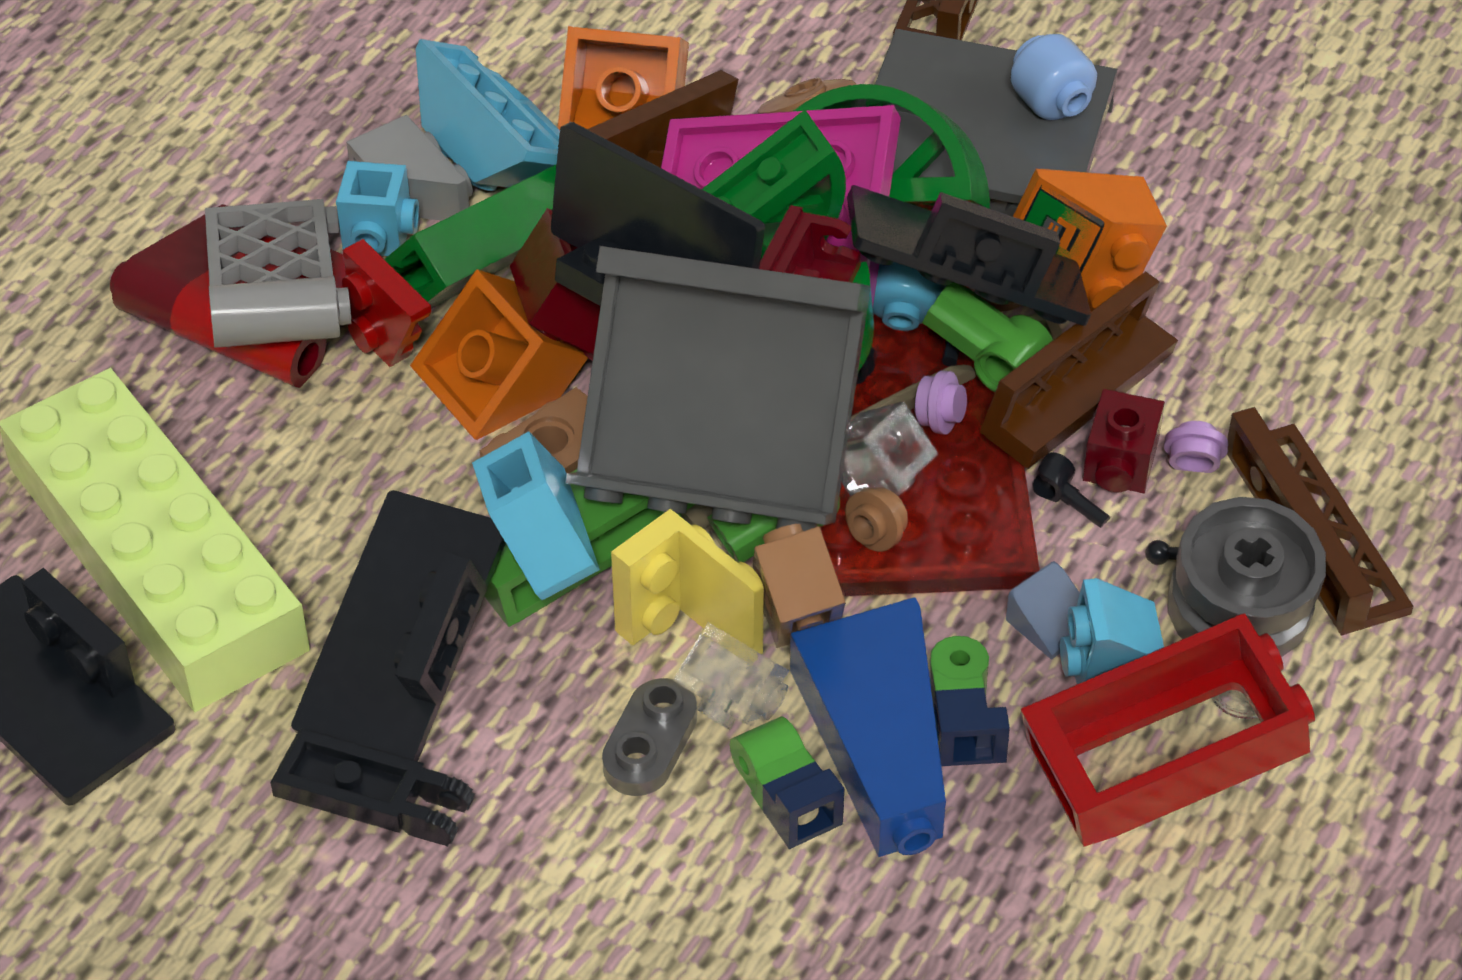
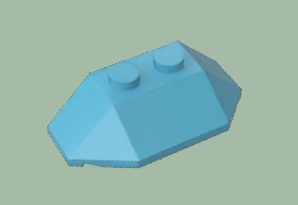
(481, 118)

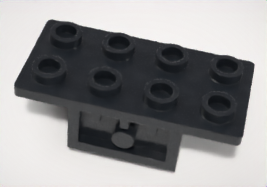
(633, 205)
(973, 248)
(401, 626)
(69, 690)

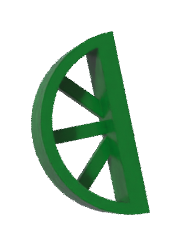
(785, 170)
(906, 185)

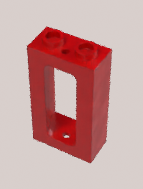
(1152, 689)

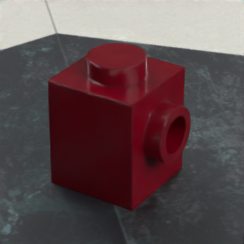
(1119, 455)

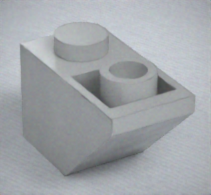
(432, 178)

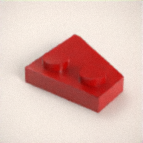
(382, 305)

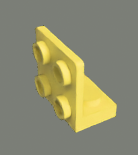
(681, 568)

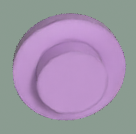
(940, 402)
(1196, 447)

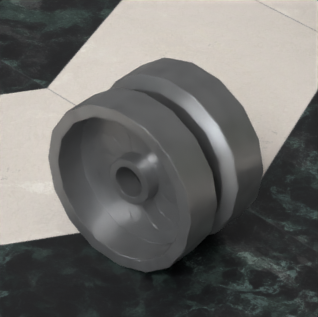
(1248, 561)

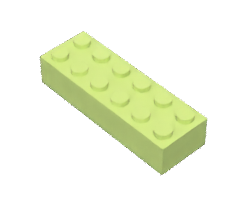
(155, 539)

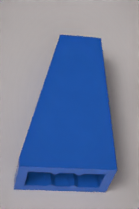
(876, 718)

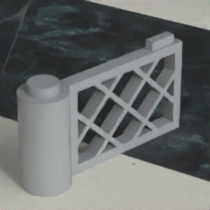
(273, 303)

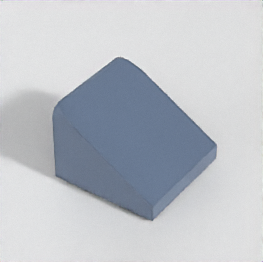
(1041, 607)

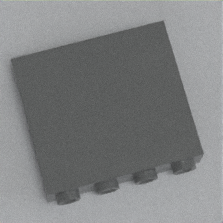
(976, 92)
(721, 388)

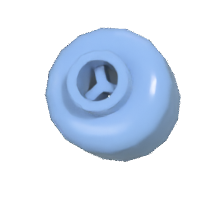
(1051, 75)

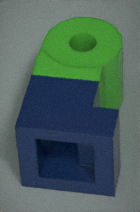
(964, 724)
(788, 781)

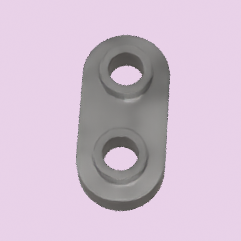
(649, 731)

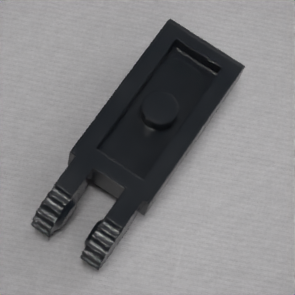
(369, 786)

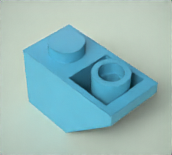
(536, 514)
(1107, 630)

